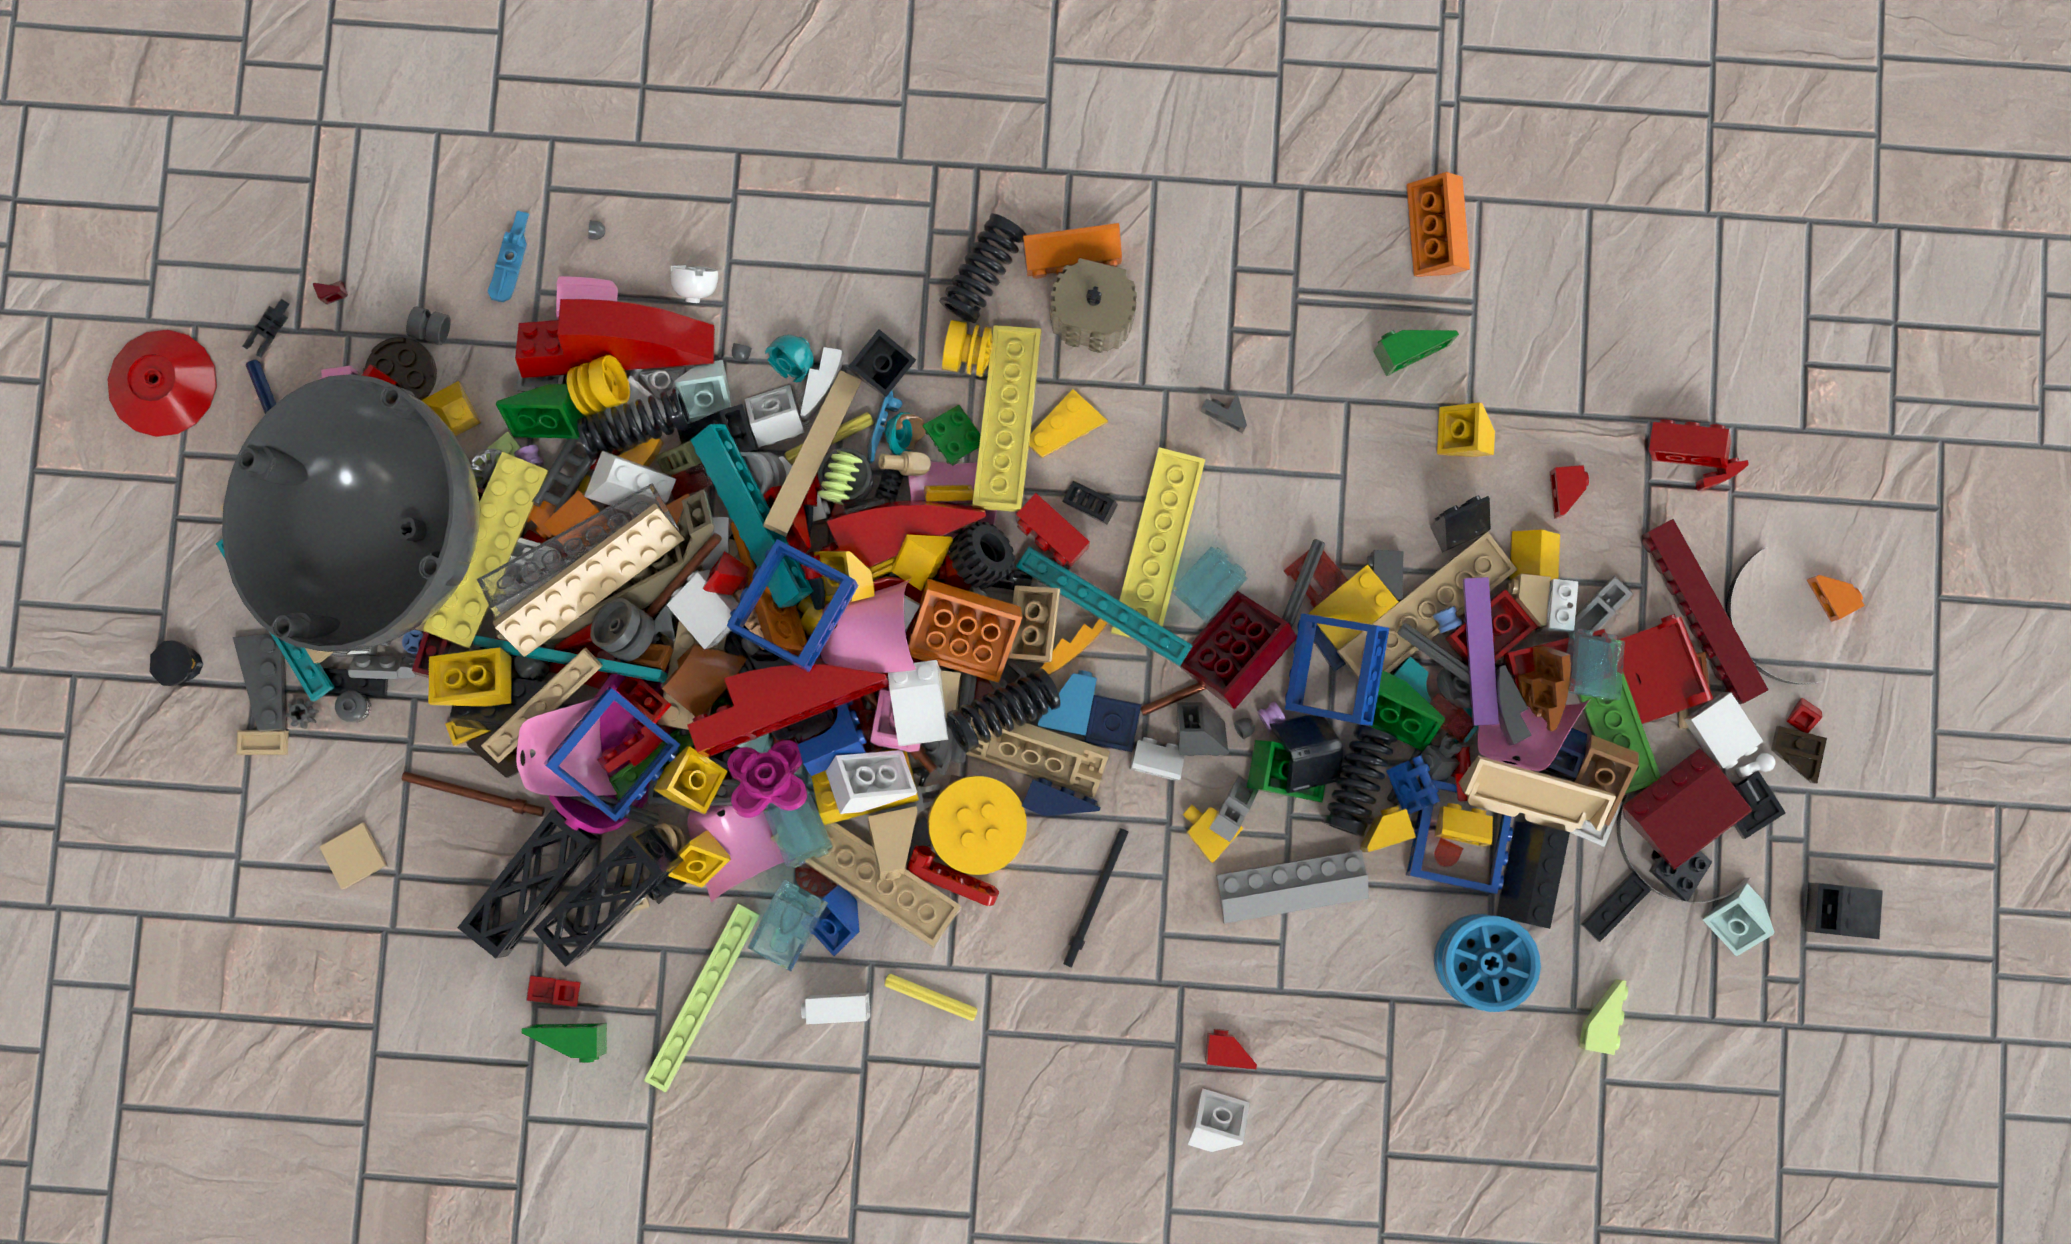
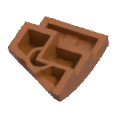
(701, 677)
(1548, 685)

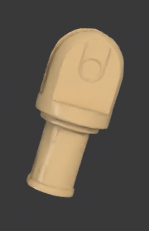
(907, 463)

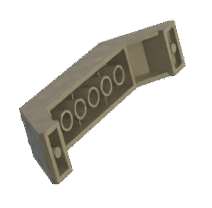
(645, 587)

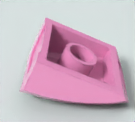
(584, 289)
(884, 727)

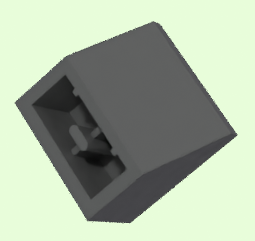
(1200, 730)

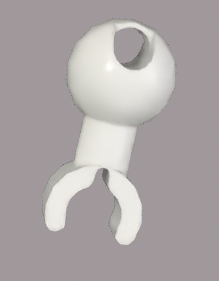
(1764, 763)

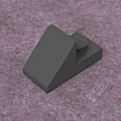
(1231, 417)
(665, 624)

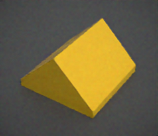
(1535, 553)
(921, 558)
(702, 860)

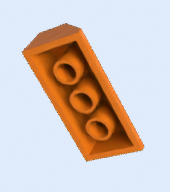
(1438, 225)
(1054, 250)

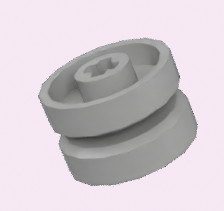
(766, 469)

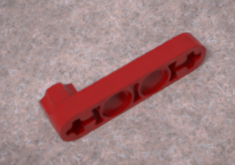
(923, 866)

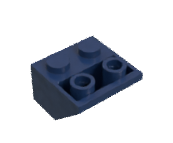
(1570, 755)

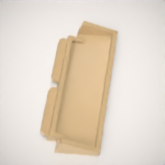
(1537, 795)

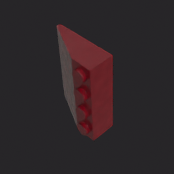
(1237, 649)
(1686, 809)

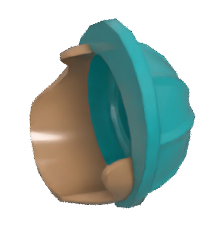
(904, 432)

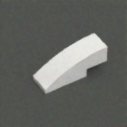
(821, 381)

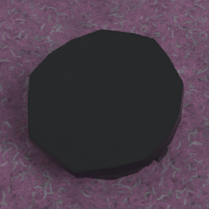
(174, 663)

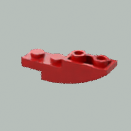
(633, 748)

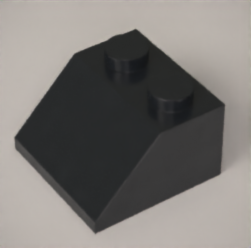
(881, 363)

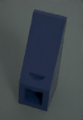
(1049, 801)

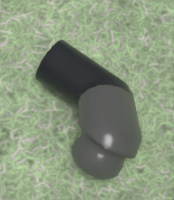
(755, 651)

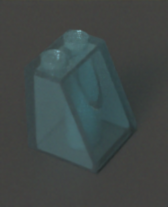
(1210, 584)
(1596, 665)
(798, 832)
(788, 925)

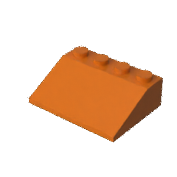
(964, 630)

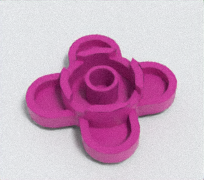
(767, 779)

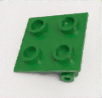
(953, 434)

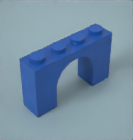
(840, 739)

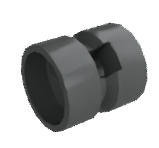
(424, 324)

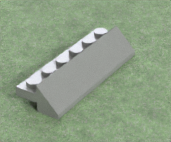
(1293, 886)

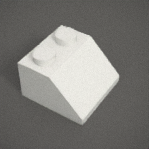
(774, 416)
(1157, 760)

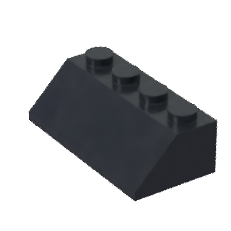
(1533, 874)

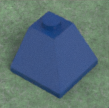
(839, 921)

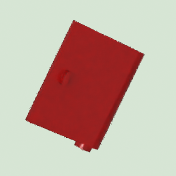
(1666, 668)

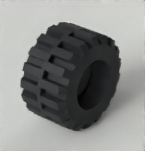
(981, 555)

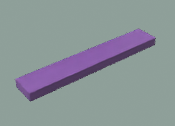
(1480, 651)

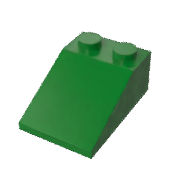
(1409, 346)
(541, 413)
(1405, 713)
(1270, 772)
(579, 1041)

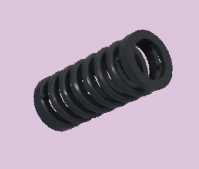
(964, 310)
(678, 420)
(1036, 682)
(1338, 817)

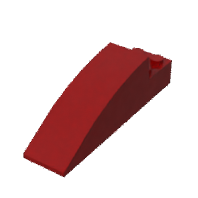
(628, 331)
(881, 530)
(778, 698)

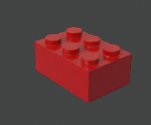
(1690, 444)
(1051, 531)
(1509, 627)

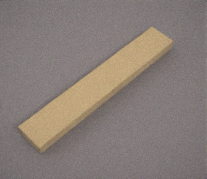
(544, 701)

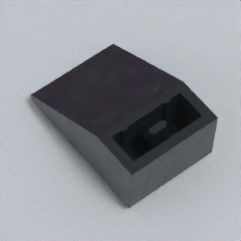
(737, 423)
(1462, 523)
(1843, 910)

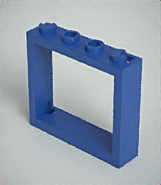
(828, 621)
(1369, 674)
(638, 788)
(1419, 845)

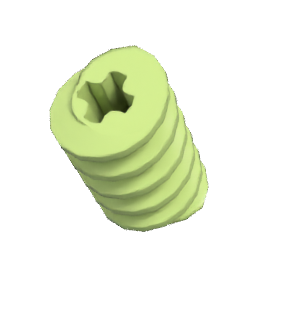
(839, 477)

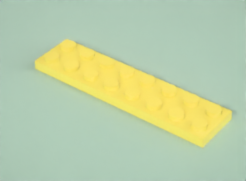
(1007, 418)
(502, 518)
(1161, 534)

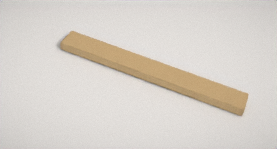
(812, 453)

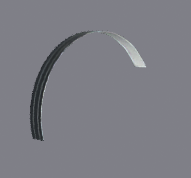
(1728, 612)
(1619, 836)

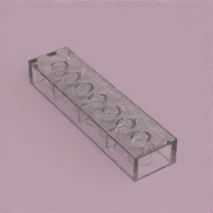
(531, 570)

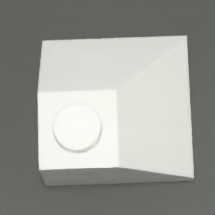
(1218, 1122)

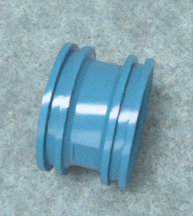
(1513, 938)

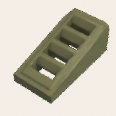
(677, 458)

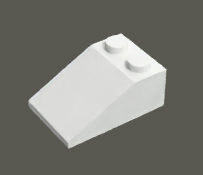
(918, 704)
(869, 780)

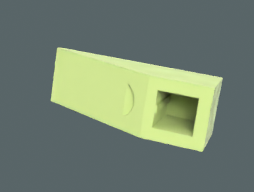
(1602, 1024)

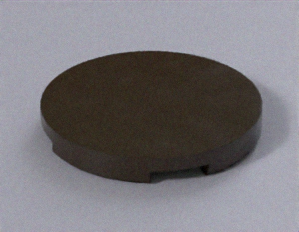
(405, 363)

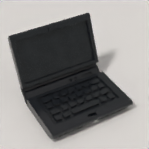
(1313, 750)

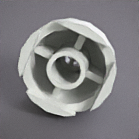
(693, 282)

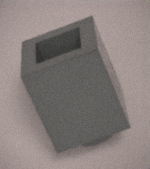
(1442, 758)

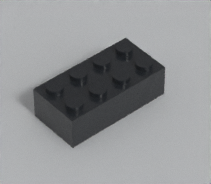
(495, 716)

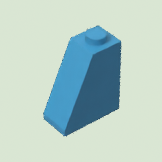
(1075, 705)

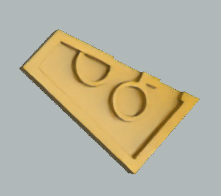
(1065, 423)

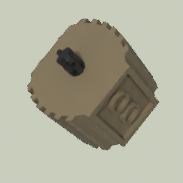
(1093, 306)

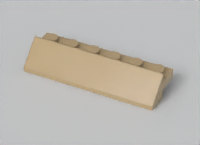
(1045, 755)

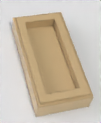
(262, 743)

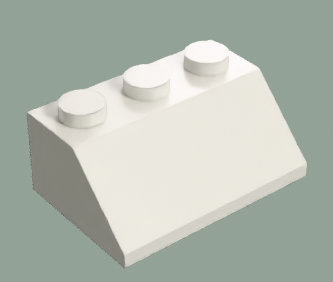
(618, 478)

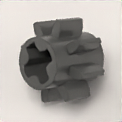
(305, 718)

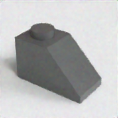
(1389, 569)

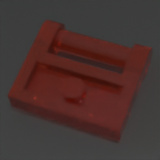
(1325, 574)

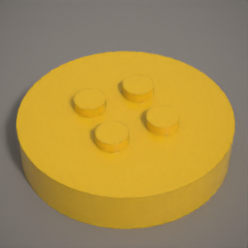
(977, 825)

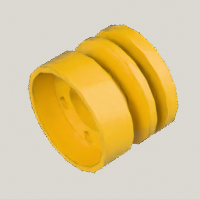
(967, 348)
(598, 385)

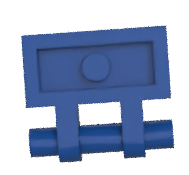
(1407, 786)

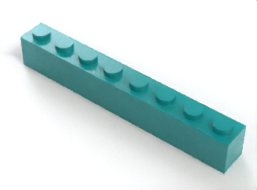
(748, 510)

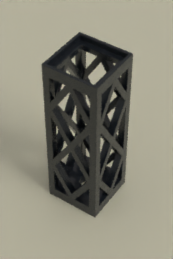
(542, 837)
(651, 851)

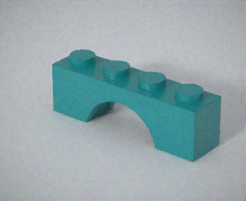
(1416, 677)

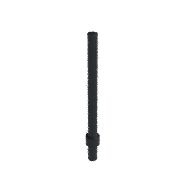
(1077, 942)

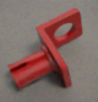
(1464, 759)

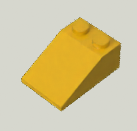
(1358, 600)
(470, 678)

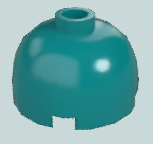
(790, 356)

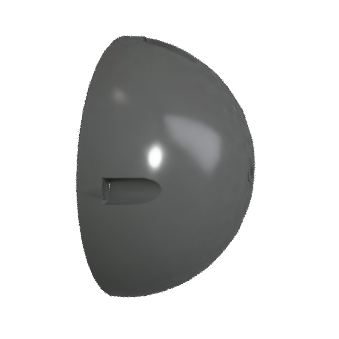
(355, 521)

